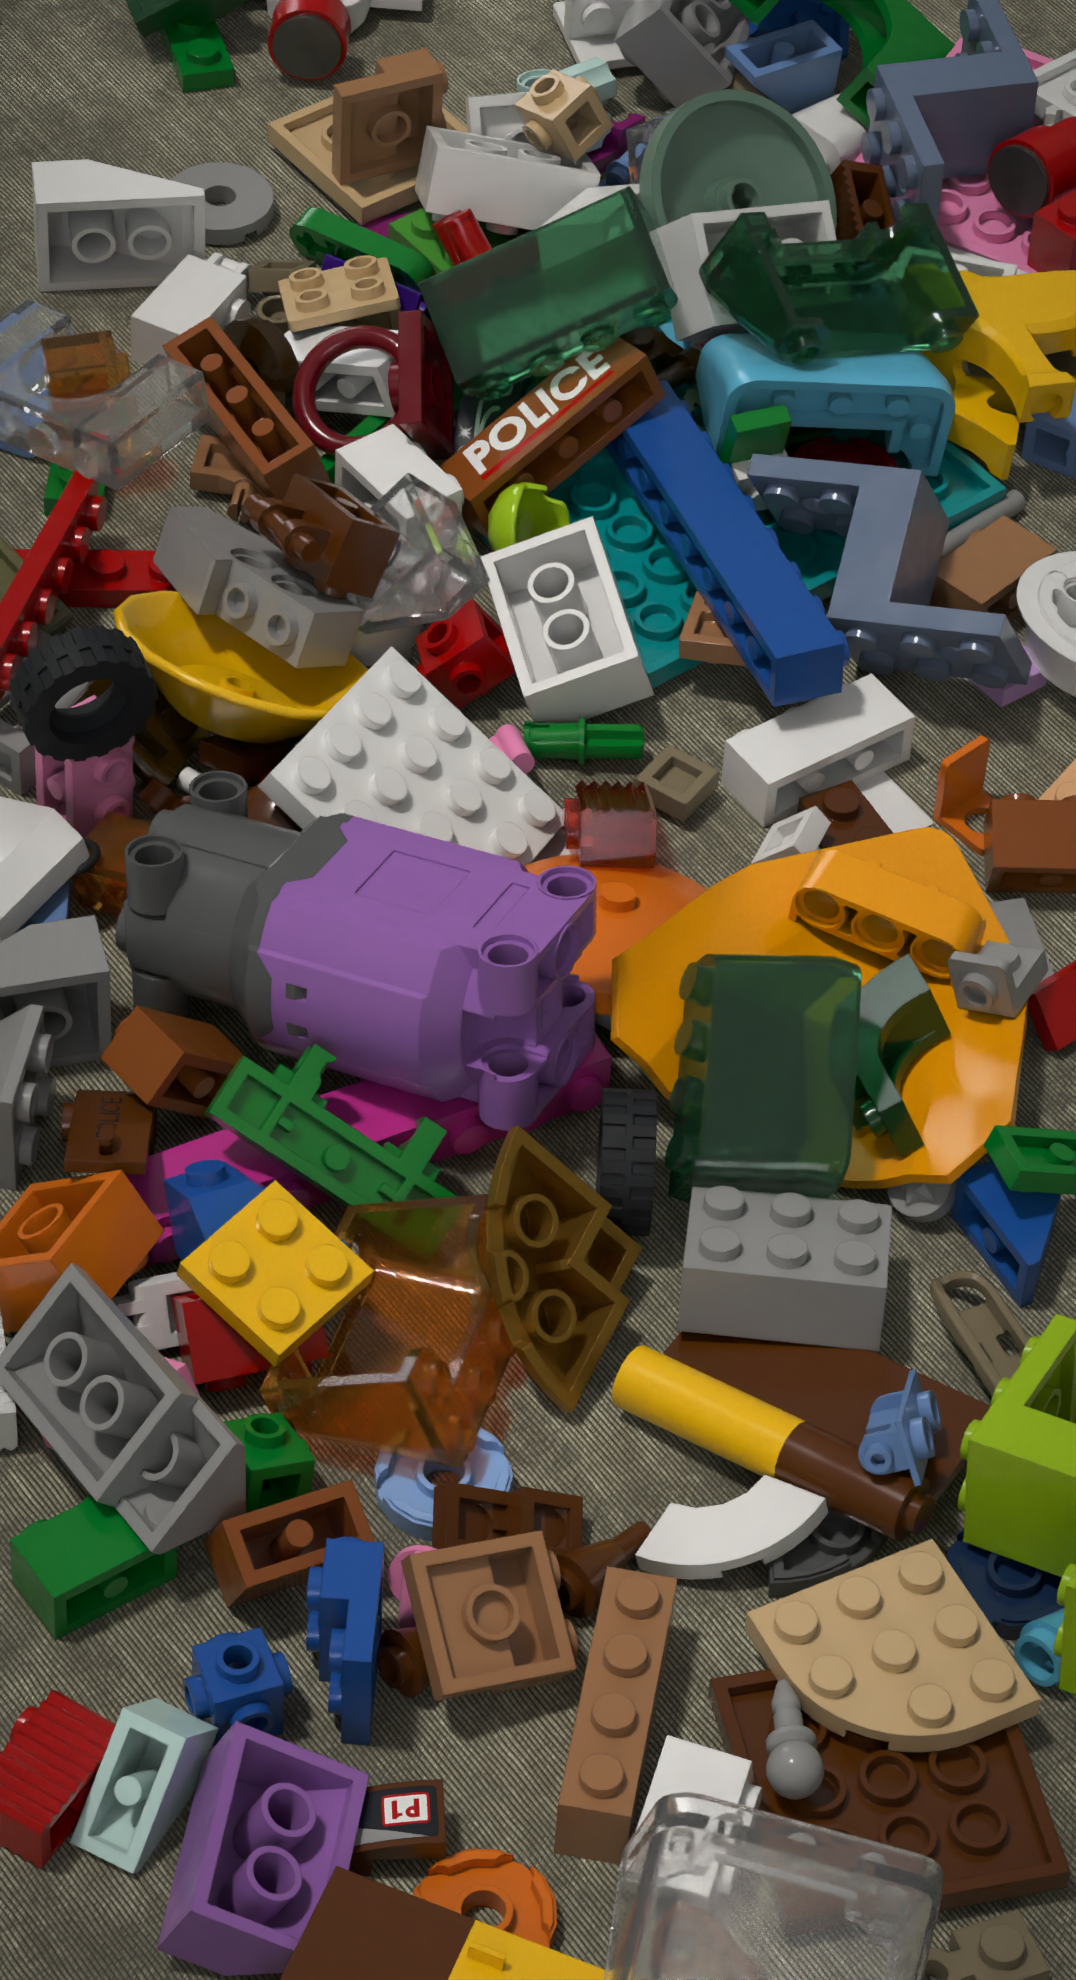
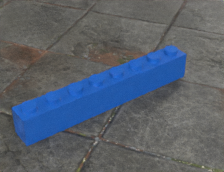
(731, 554)

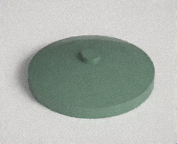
(730, 155)

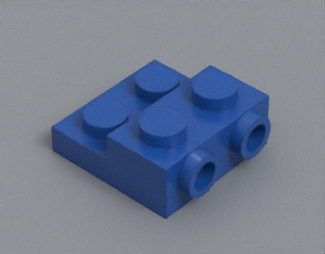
(347, 1629)

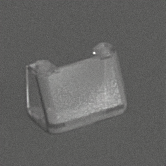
(766, 1898)

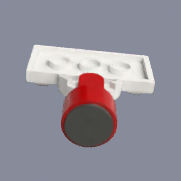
(313, 35)
(1040, 161)

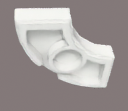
(730, 1535)

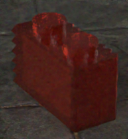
(611, 825)

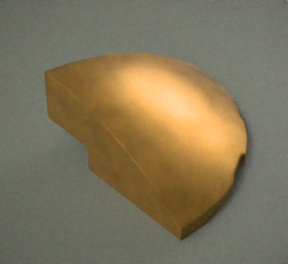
(554, 1266)

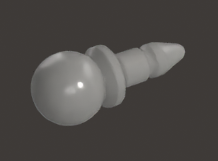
(793, 1762)

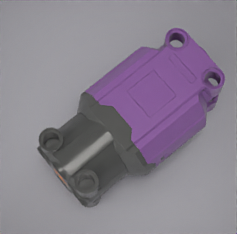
(371, 943)

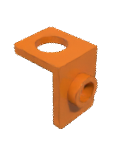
(962, 792)

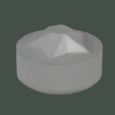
(923, 1200)

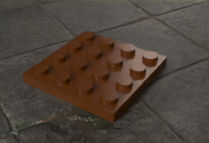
(962, 1806)

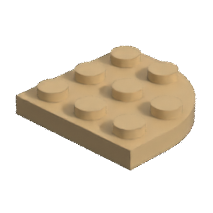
(895, 1655)

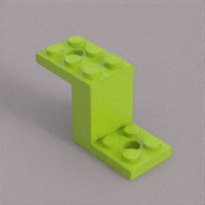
(1024, 1473)

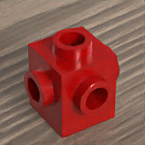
(464, 654)

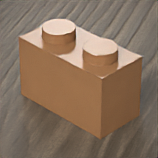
(987, 569)

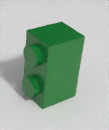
(84, 1566)

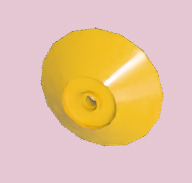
(226, 677)

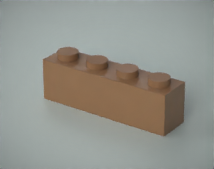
(615, 1715)

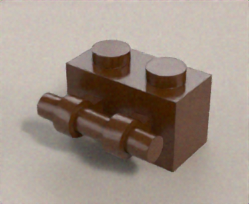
(326, 535)

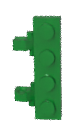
(290, 1125)

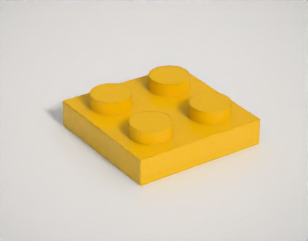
(275, 1273)

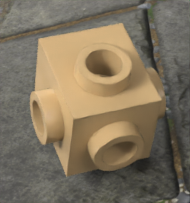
(563, 115)

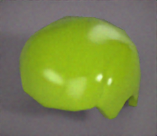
(524, 513)

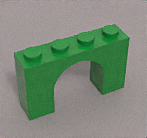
(887, 35)

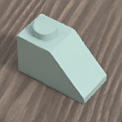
(142, 1782)

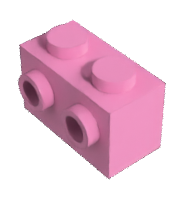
(88, 788)

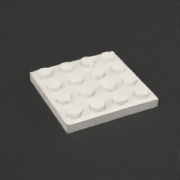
(415, 764)

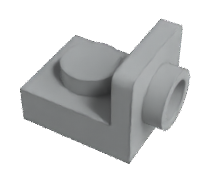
(997, 977)

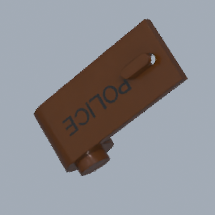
(108, 1132)

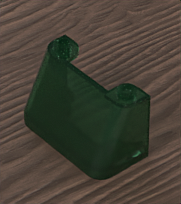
(842, 296)

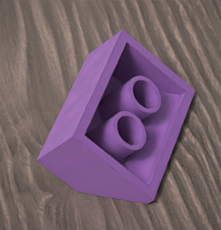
(258, 1851)

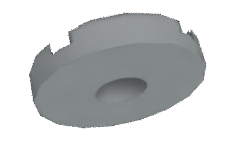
(240, 187)

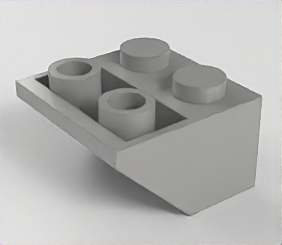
(24, 1090)

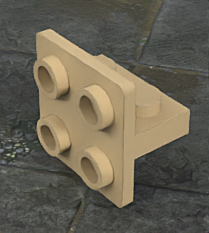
(342, 296)

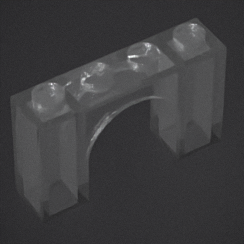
(99, 435)

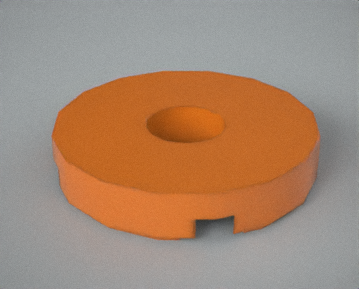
(497, 1882)

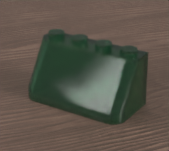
(551, 295)
(765, 1074)

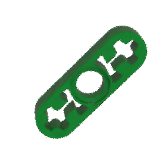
(324, 233)

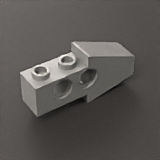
(247, 584)

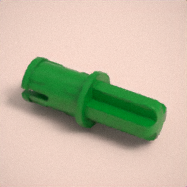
(584, 741)

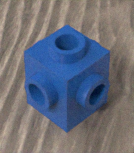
(239, 1682)

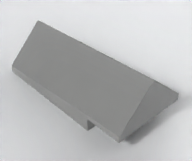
(123, 1416)

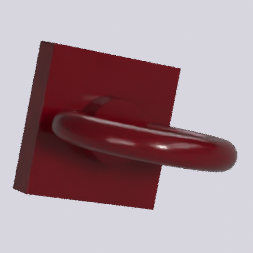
(417, 383)

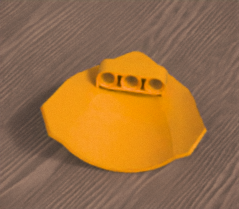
(869, 908)

